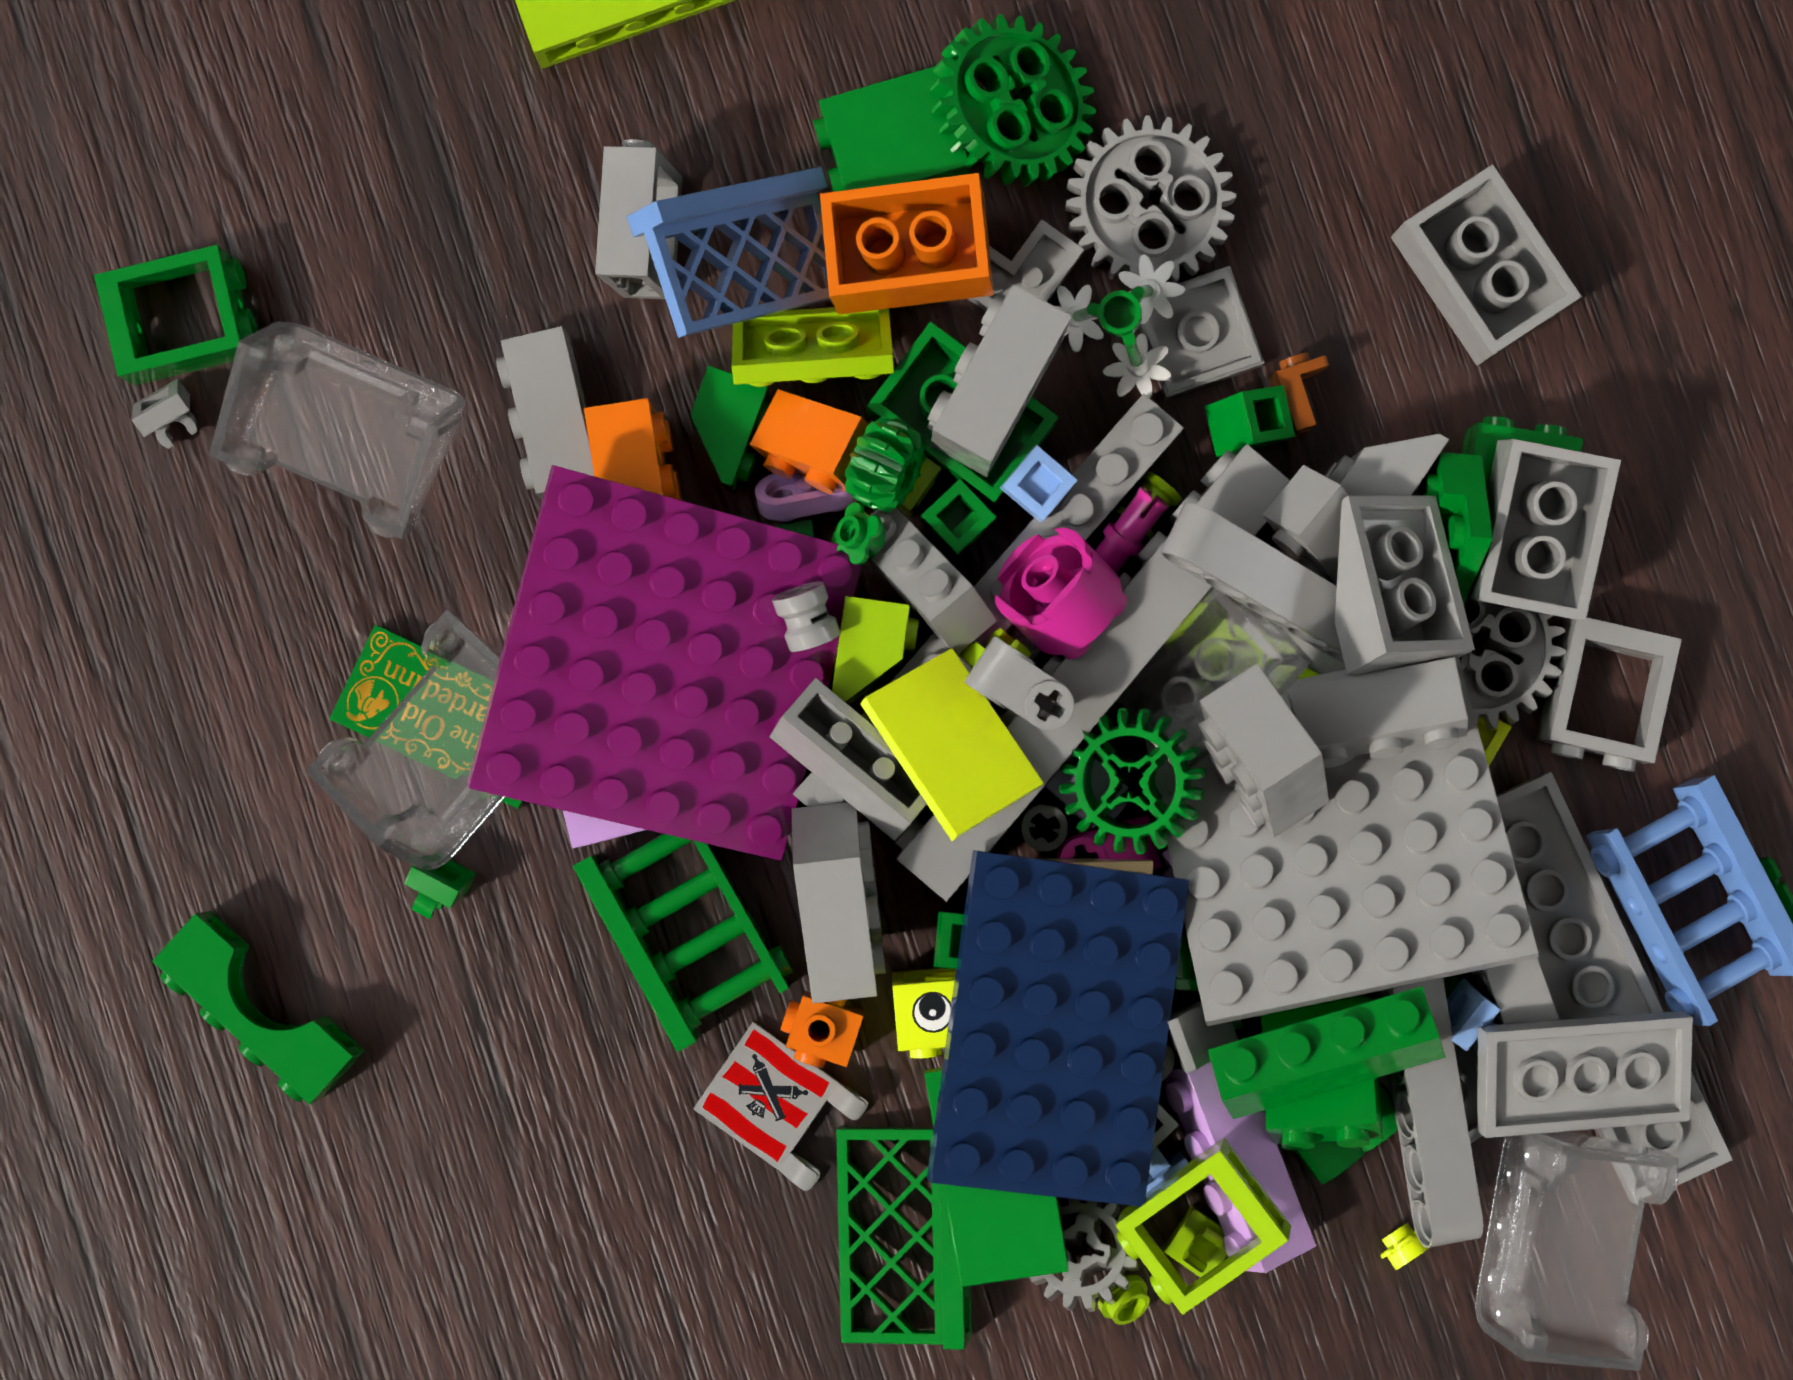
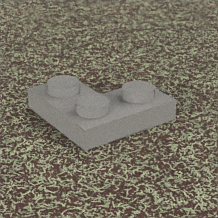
(1037, 266)

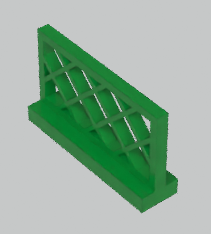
(950, 1300)

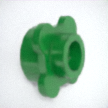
(859, 534)

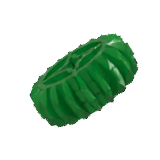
(1151, 798)

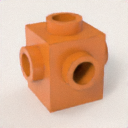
(818, 1048)

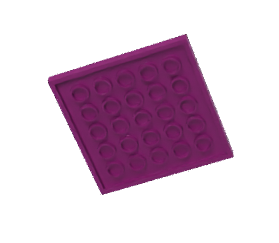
(655, 666)

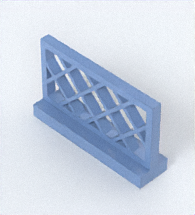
(721, 210)

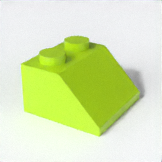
(871, 644)

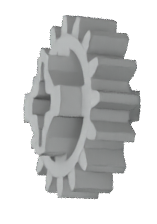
(1116, 1261)

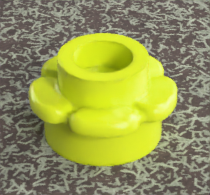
(1402, 1246)

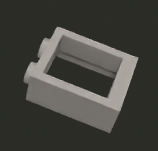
(631, 180)
(1658, 648)

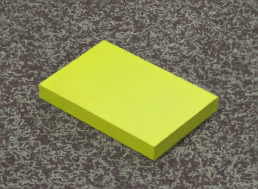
(951, 744)

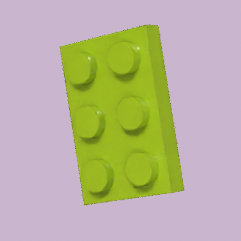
(811, 346)

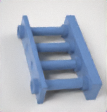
(1749, 898)

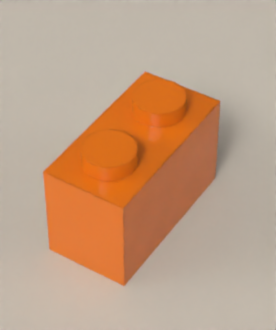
(808, 440)

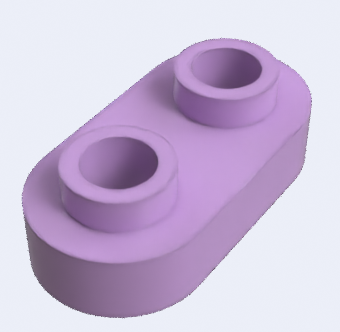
(794, 498)

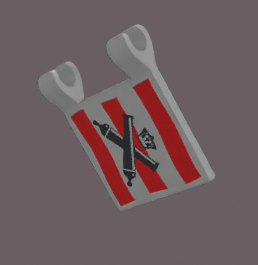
(771, 1101)

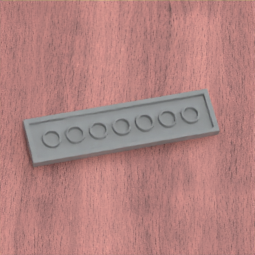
(1589, 954)

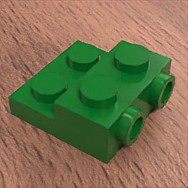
(1464, 511)

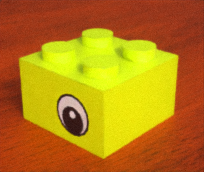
(922, 1009)

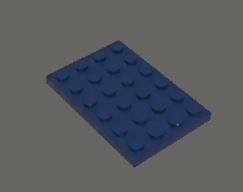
(1057, 1029)

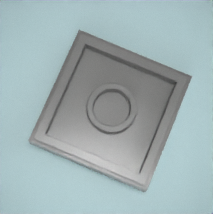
(1206, 335)

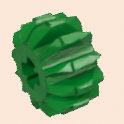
(885, 464)

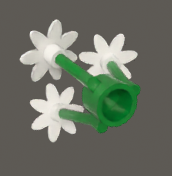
(1120, 317)

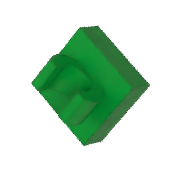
(439, 886)

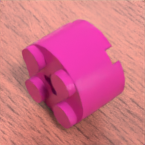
(1059, 593)

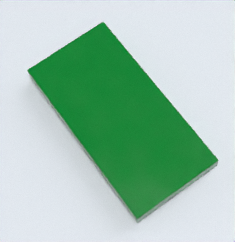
(1000, 1231)

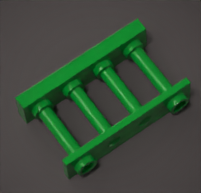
(657, 970)

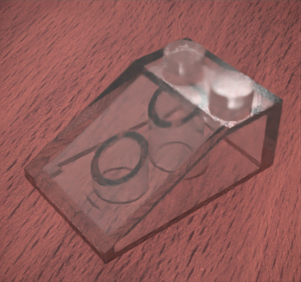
(1205, 653)

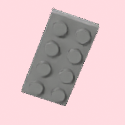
(1584, 1074)

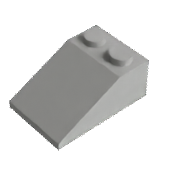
(1396, 585)

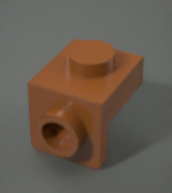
(1291, 375)

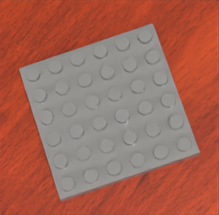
(1361, 897)

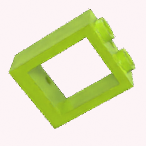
(1244, 1193)

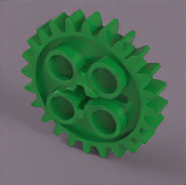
(1012, 100)

